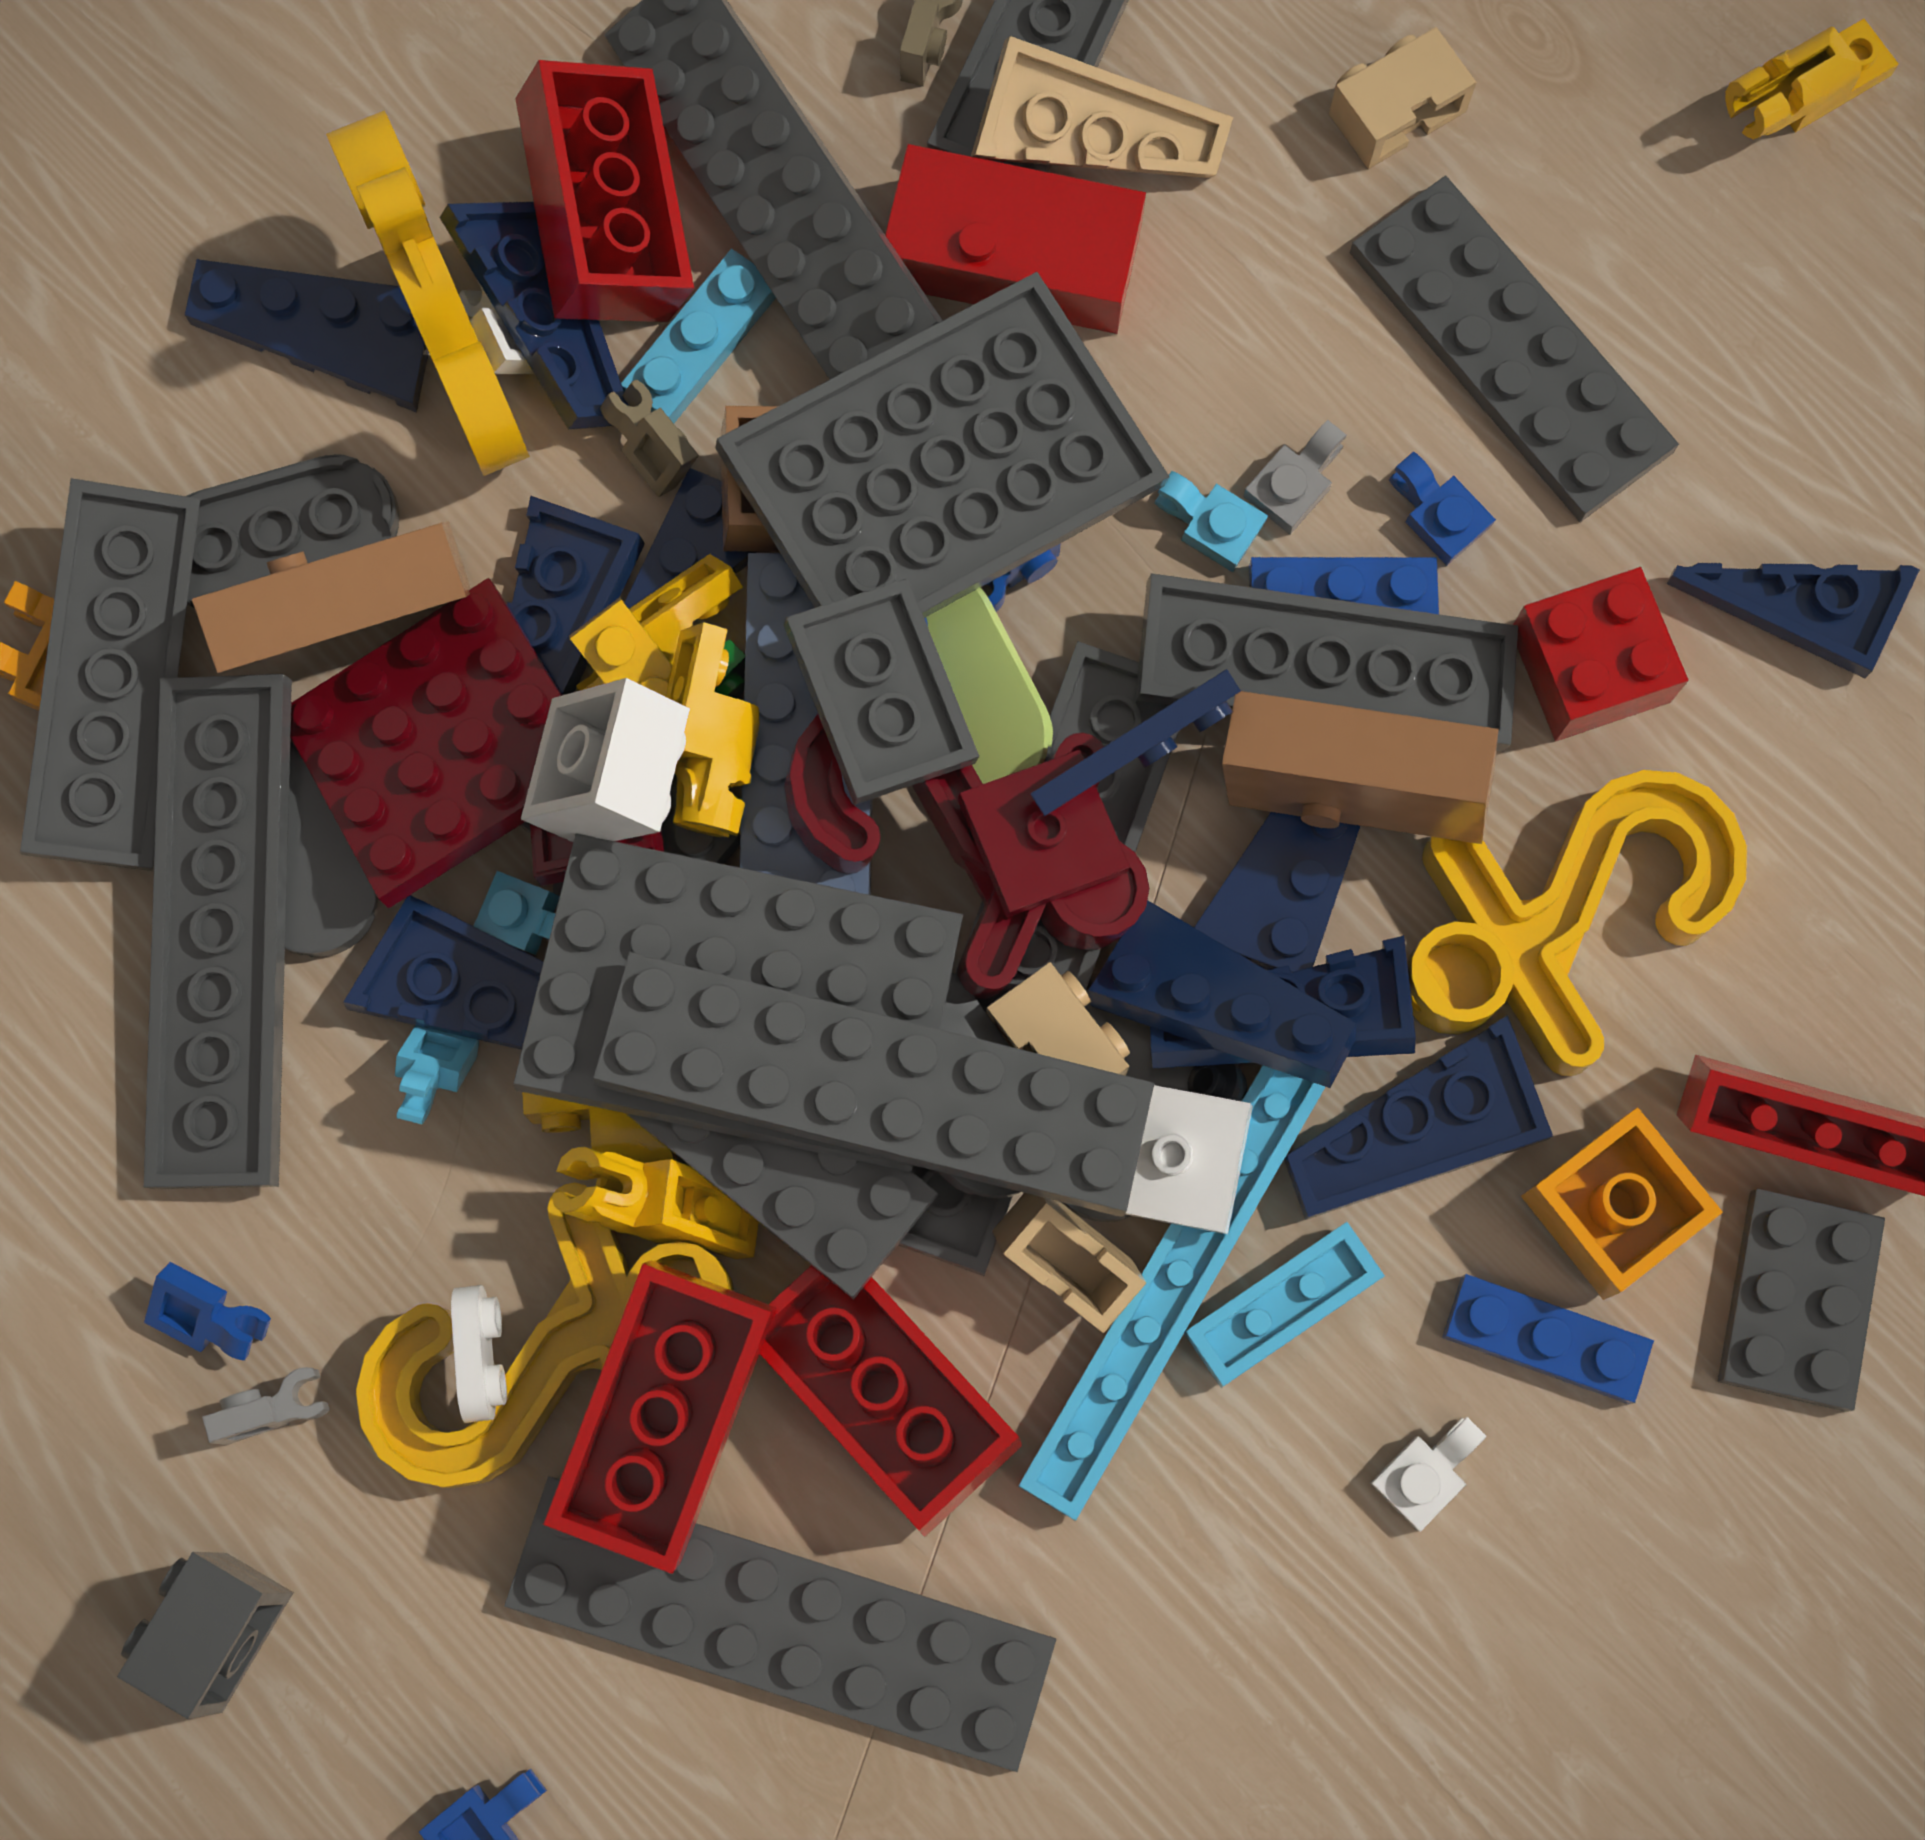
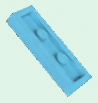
(702, 335)
(1284, 1304)

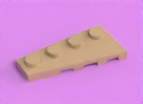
(1085, 117)

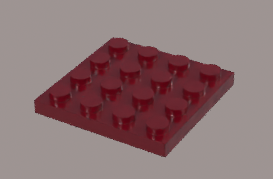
(429, 741)

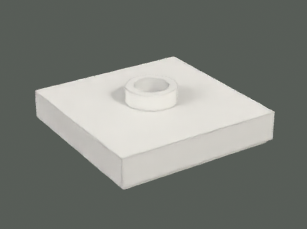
(1190, 1159)

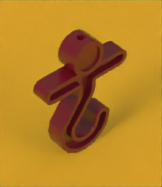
(849, 839)

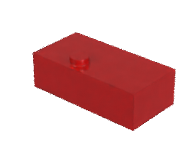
(603, 192)
(986, 224)
(886, 1395)
(660, 1416)

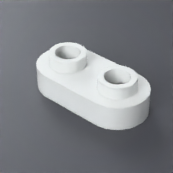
(478, 1381)

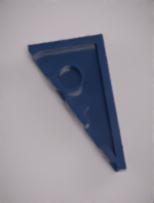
(686, 536)
(1826, 611)
(1146, 741)

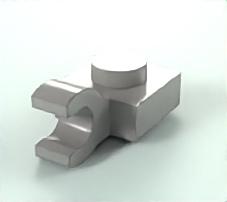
(1292, 482)
(250, 1414)

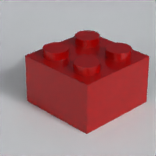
(1599, 654)

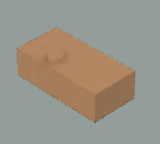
(331, 596)
(1359, 767)

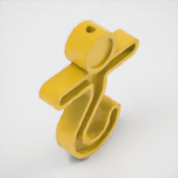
(394, 207)
(1527, 947)
(562, 1345)

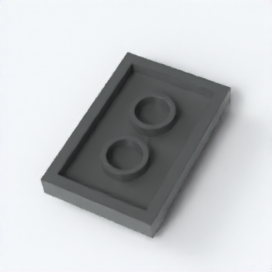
(880, 691)
(1801, 1300)

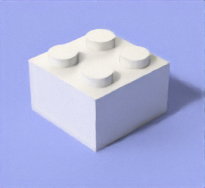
(606, 762)

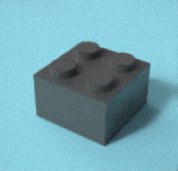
(203, 1633)

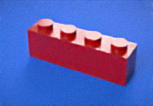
(1805, 1124)

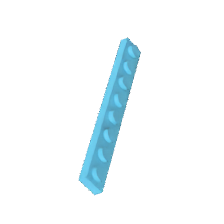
(1157, 1317)

